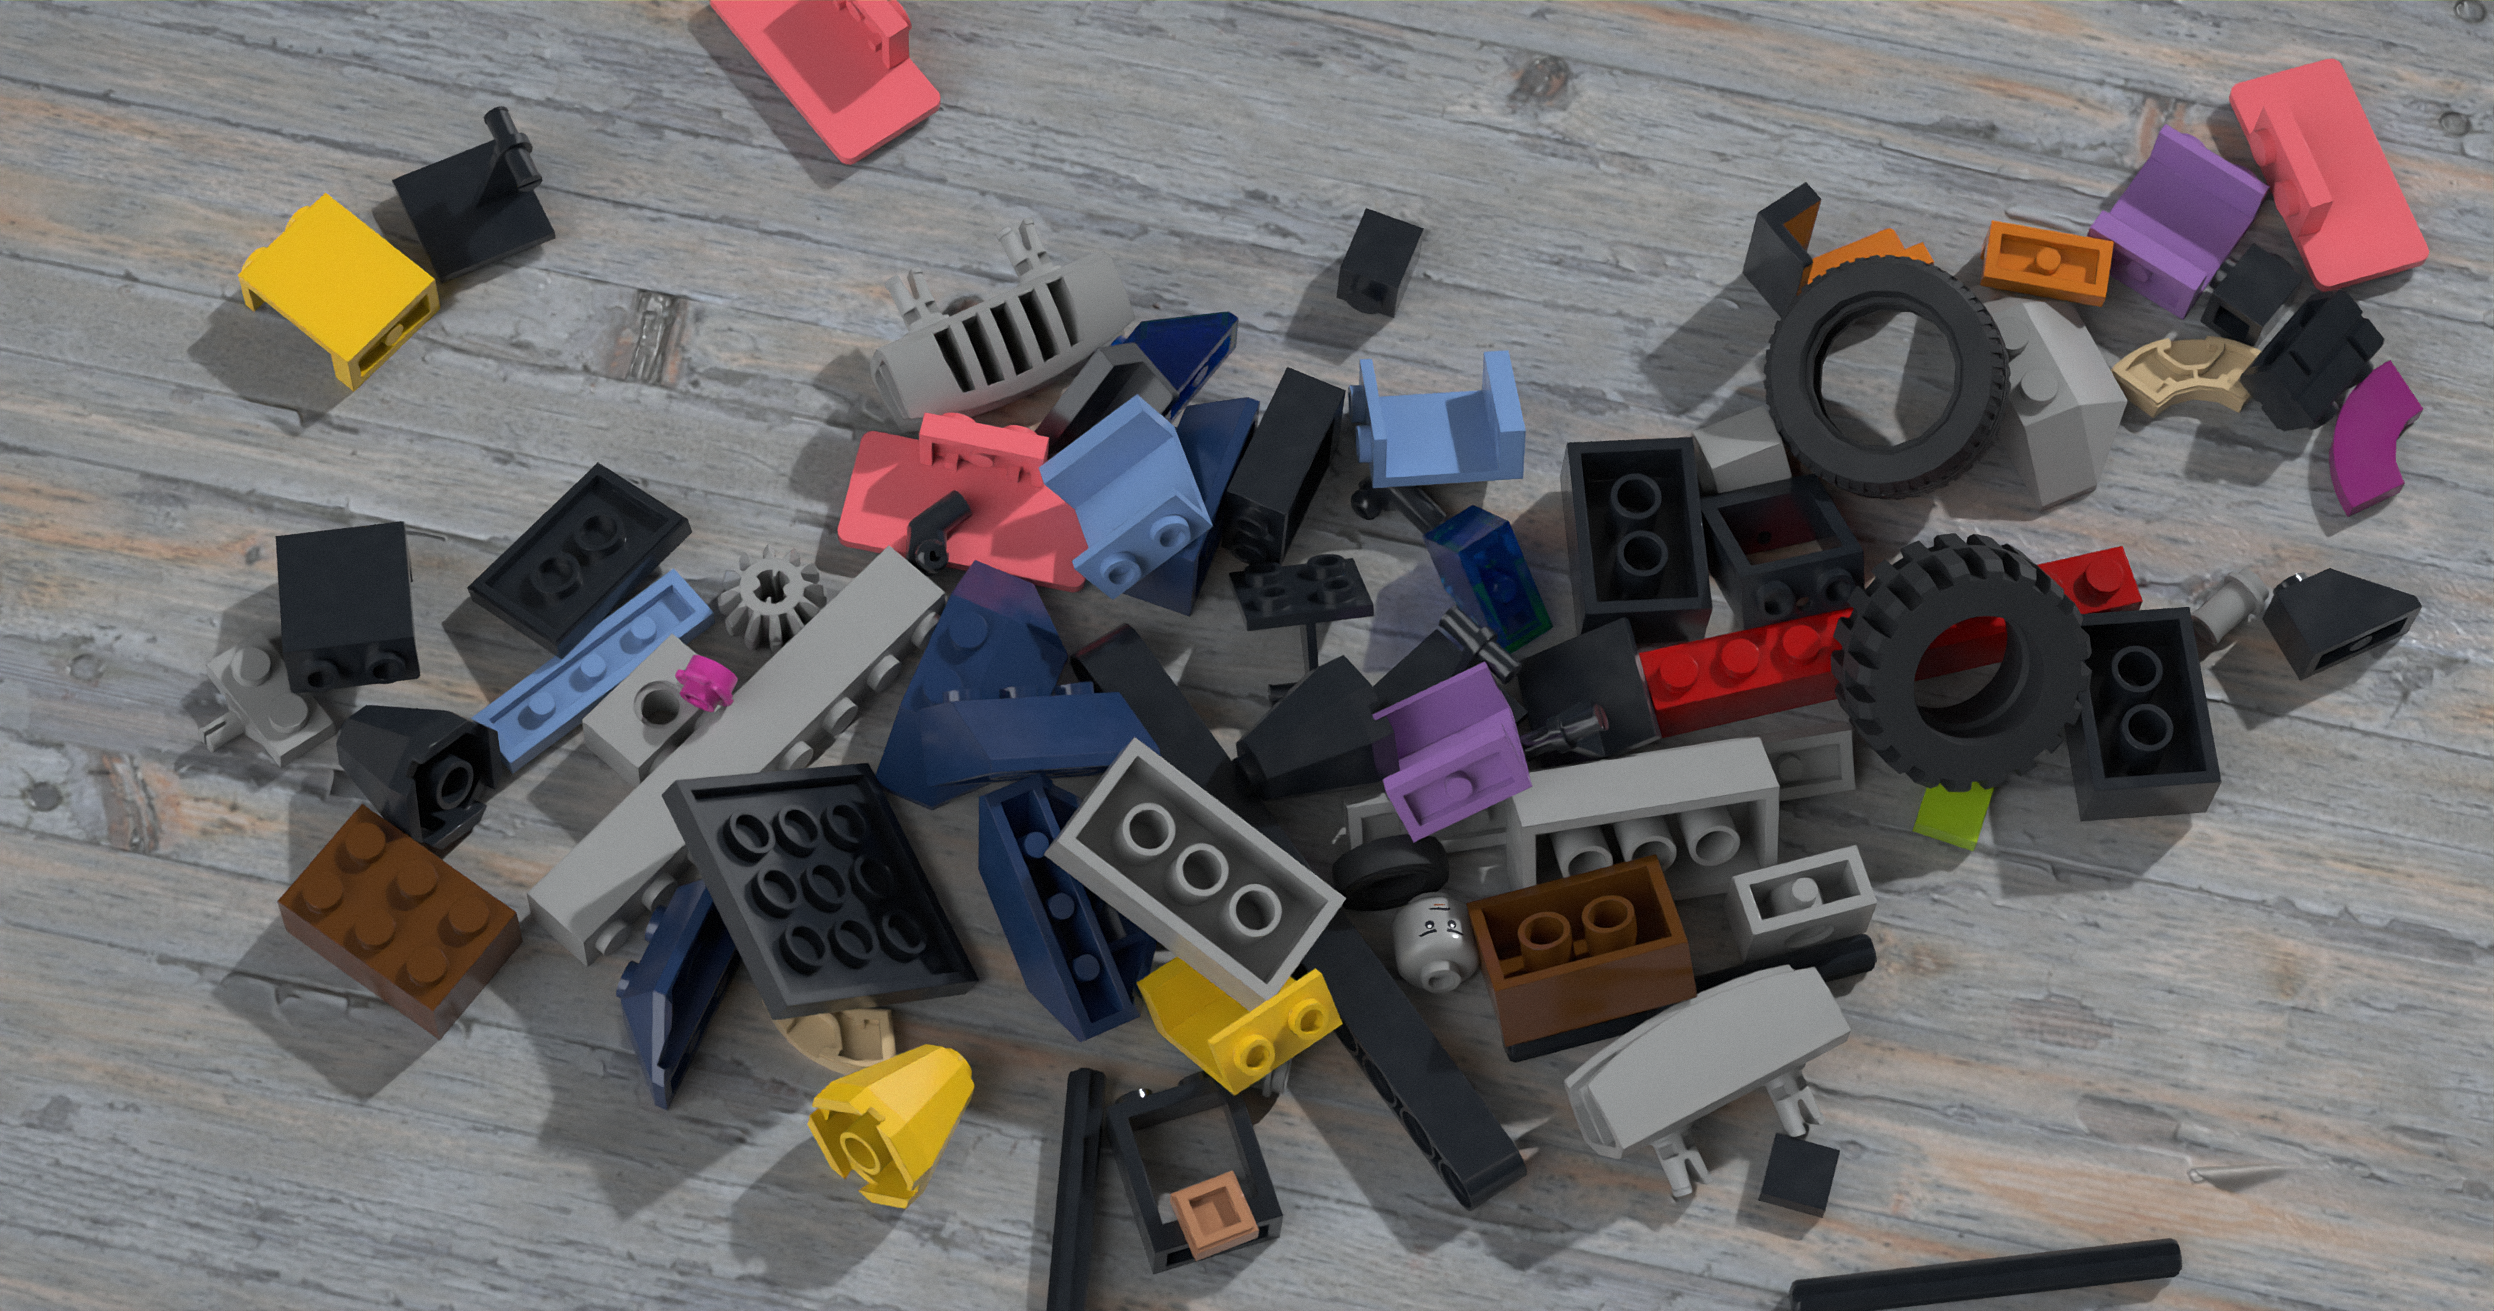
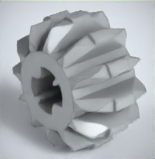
(768, 579)

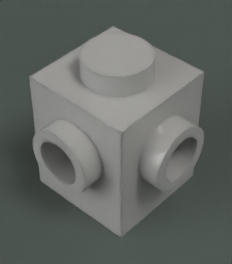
(1740, 453)

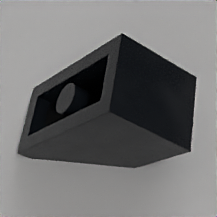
(2335, 618)

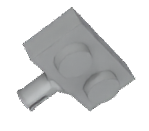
(262, 704)

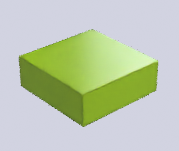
(1953, 815)

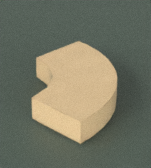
(2185, 371)
(842, 1039)

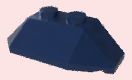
(986, 639)
(1066, 939)
(677, 987)

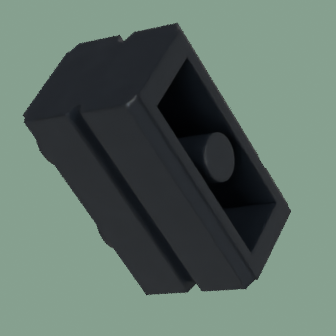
(2313, 361)

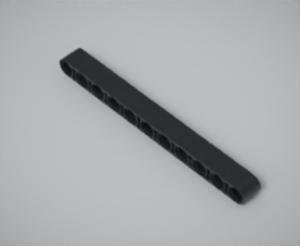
(1378, 1020)

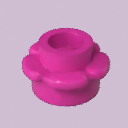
(706, 683)

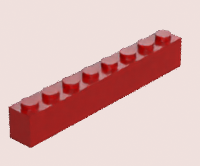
(1790, 661)

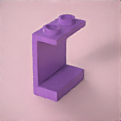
(2179, 221)
(1454, 752)

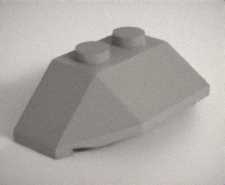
(2060, 396)

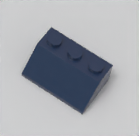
(1214, 445)
(1025, 734)

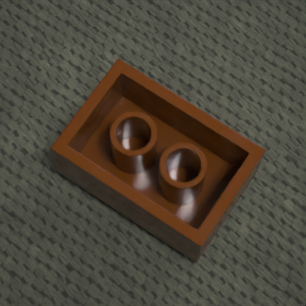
(400, 921)
(1582, 950)

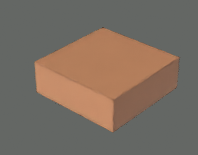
(1214, 1215)

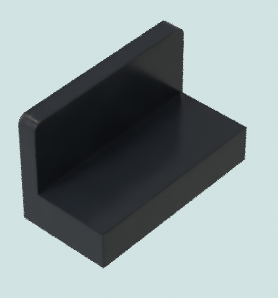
(1779, 245)
(1100, 388)

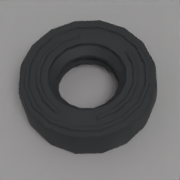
(1390, 872)

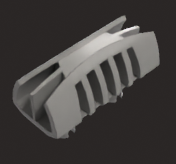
(1003, 344)
(1703, 1057)

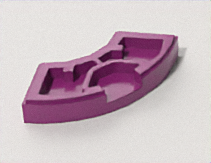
(2366, 439)

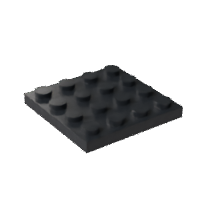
(819, 889)

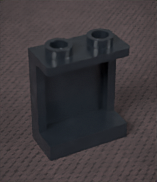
(347, 607)

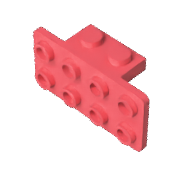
(838, 66)
(2328, 175)
(1014, 516)

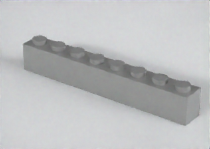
(771, 726)

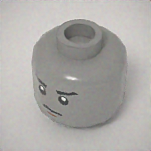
(1435, 942)

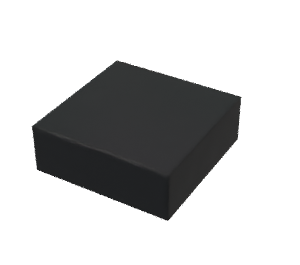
(1799, 1175)

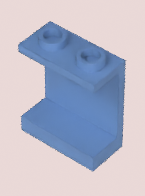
(1440, 434)
(1129, 495)

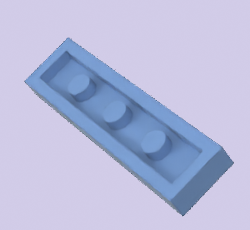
(569, 688)

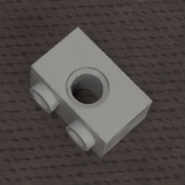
(618, 724)
(1800, 904)

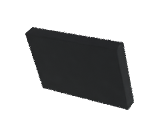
(579, 560)

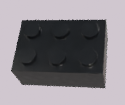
(1636, 537)
(2144, 721)

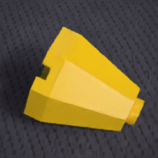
(893, 1121)

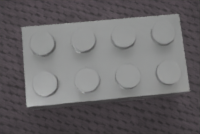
(1696, 808)
(1195, 876)

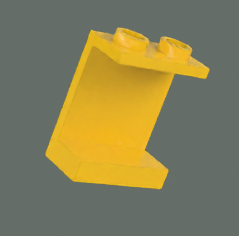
(341, 288)
(1225, 1036)

